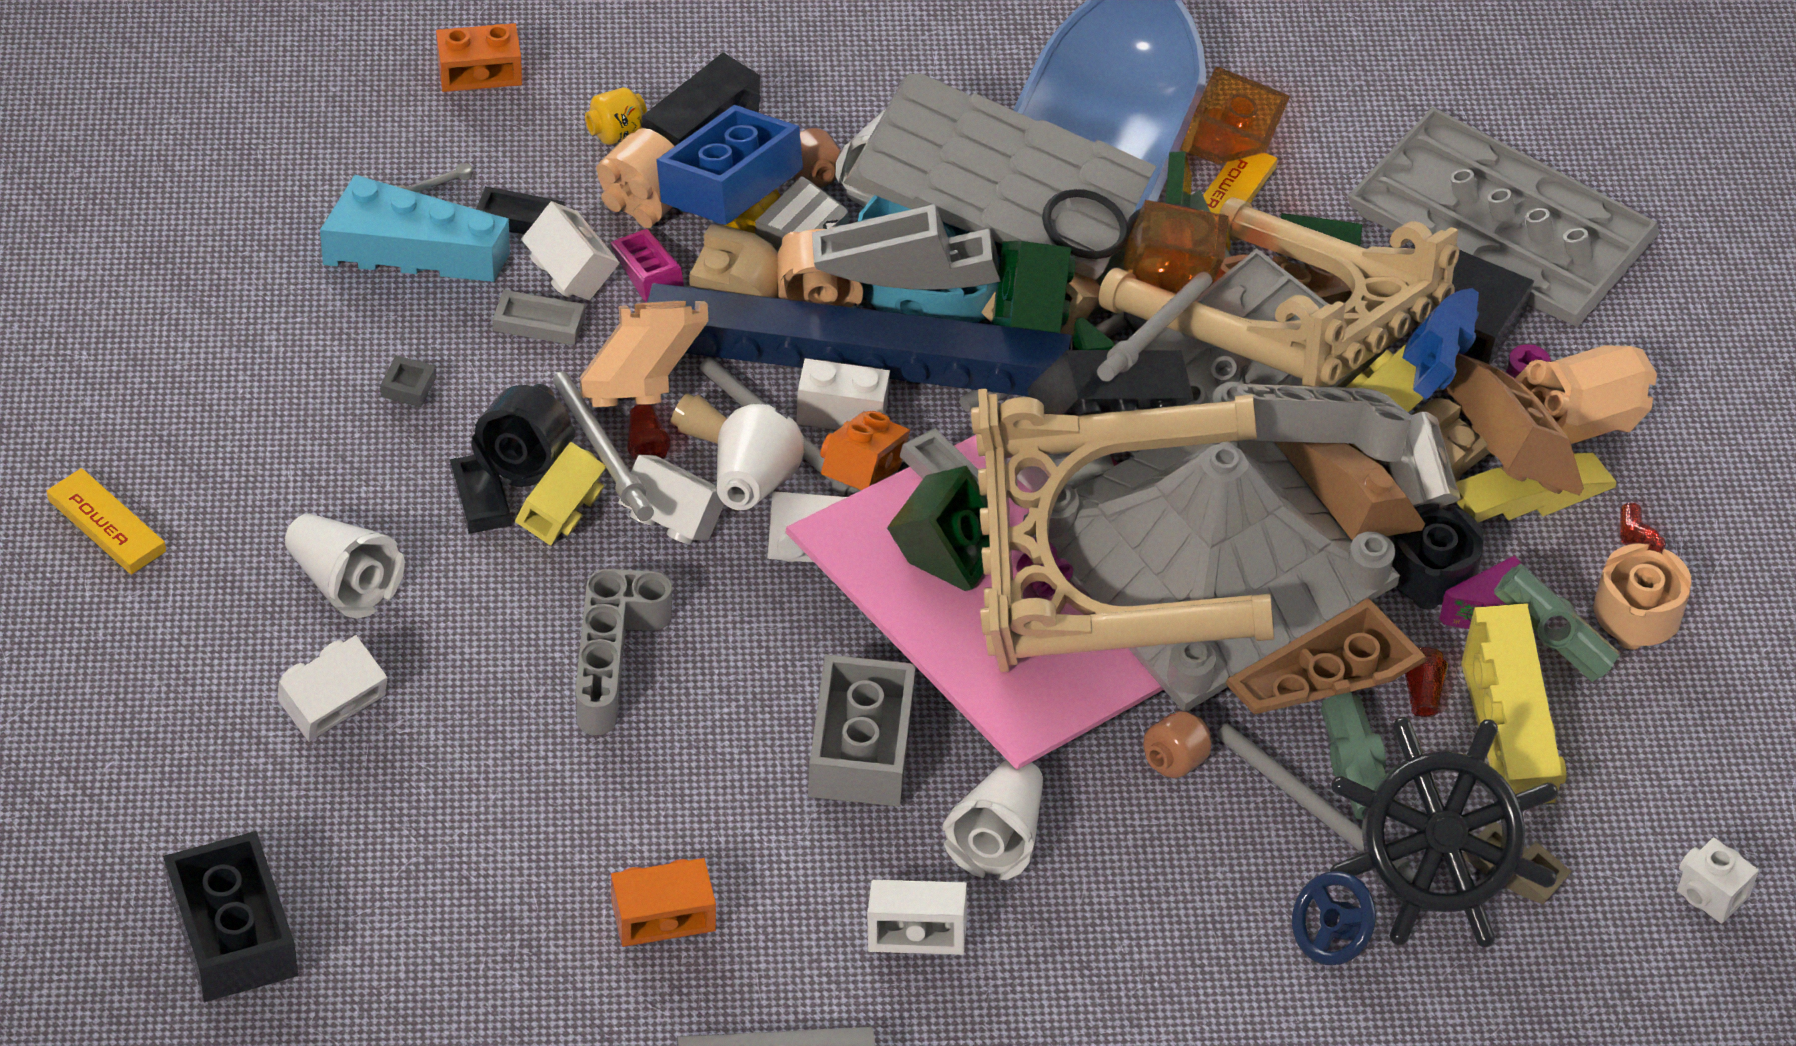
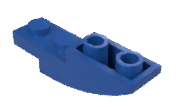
(1439, 340)

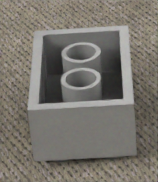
(861, 730)

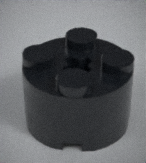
(522, 434)
(1438, 555)

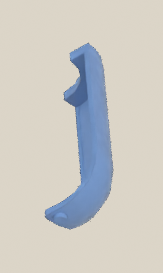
(1122, 78)

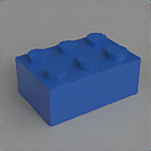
(729, 164)

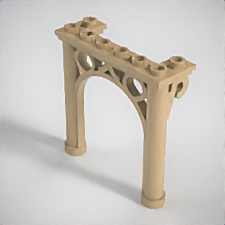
(1325, 340)
(1034, 625)

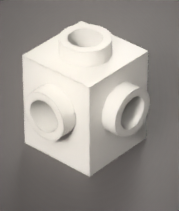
(1716, 879)

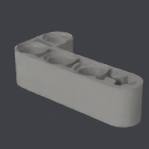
(1330, 416)
(614, 603)

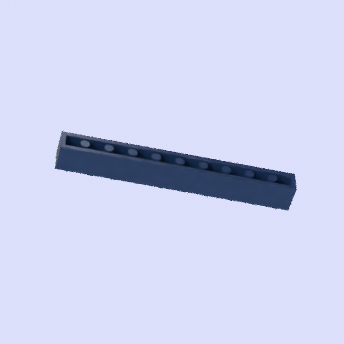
(907, 345)

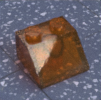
(1234, 118)

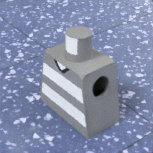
(799, 210)

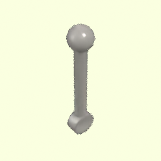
(463, 172)

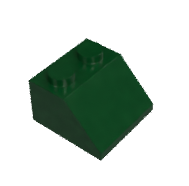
(1033, 286)
(942, 527)

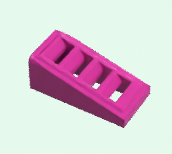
(649, 265)

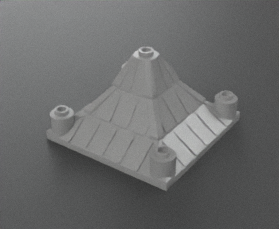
(1214, 528)

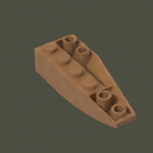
(1515, 426)

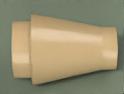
(697, 418)

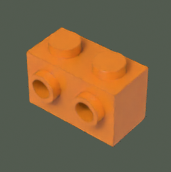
(479, 57)
(864, 450)
(663, 901)

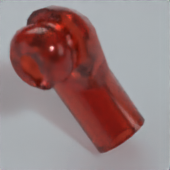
(1634, 531)

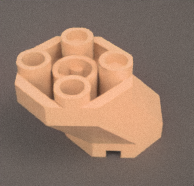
(642, 352)
(1593, 390)

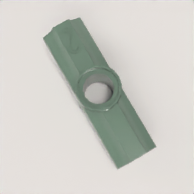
(1576, 640)
(1353, 747)

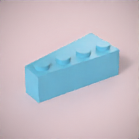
(414, 232)

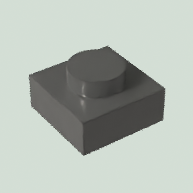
(408, 381)

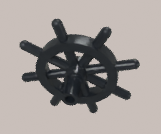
(1444, 831)

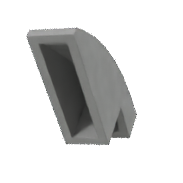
(907, 252)

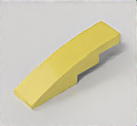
(1498, 493)

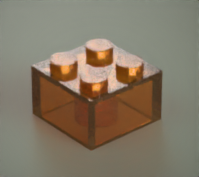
(1174, 245)

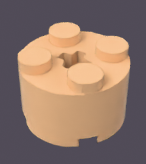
(632, 179)
(806, 282)
(1642, 595)

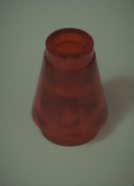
(646, 433)
(1427, 683)

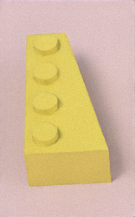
(1509, 689)

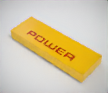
(1240, 180)
(106, 521)

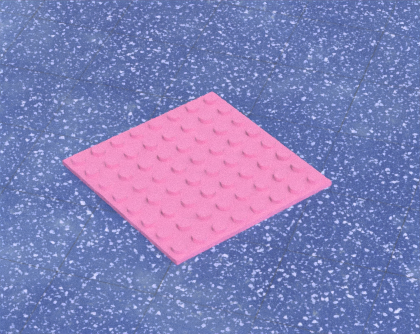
(940, 628)

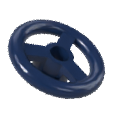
(1354, 922)

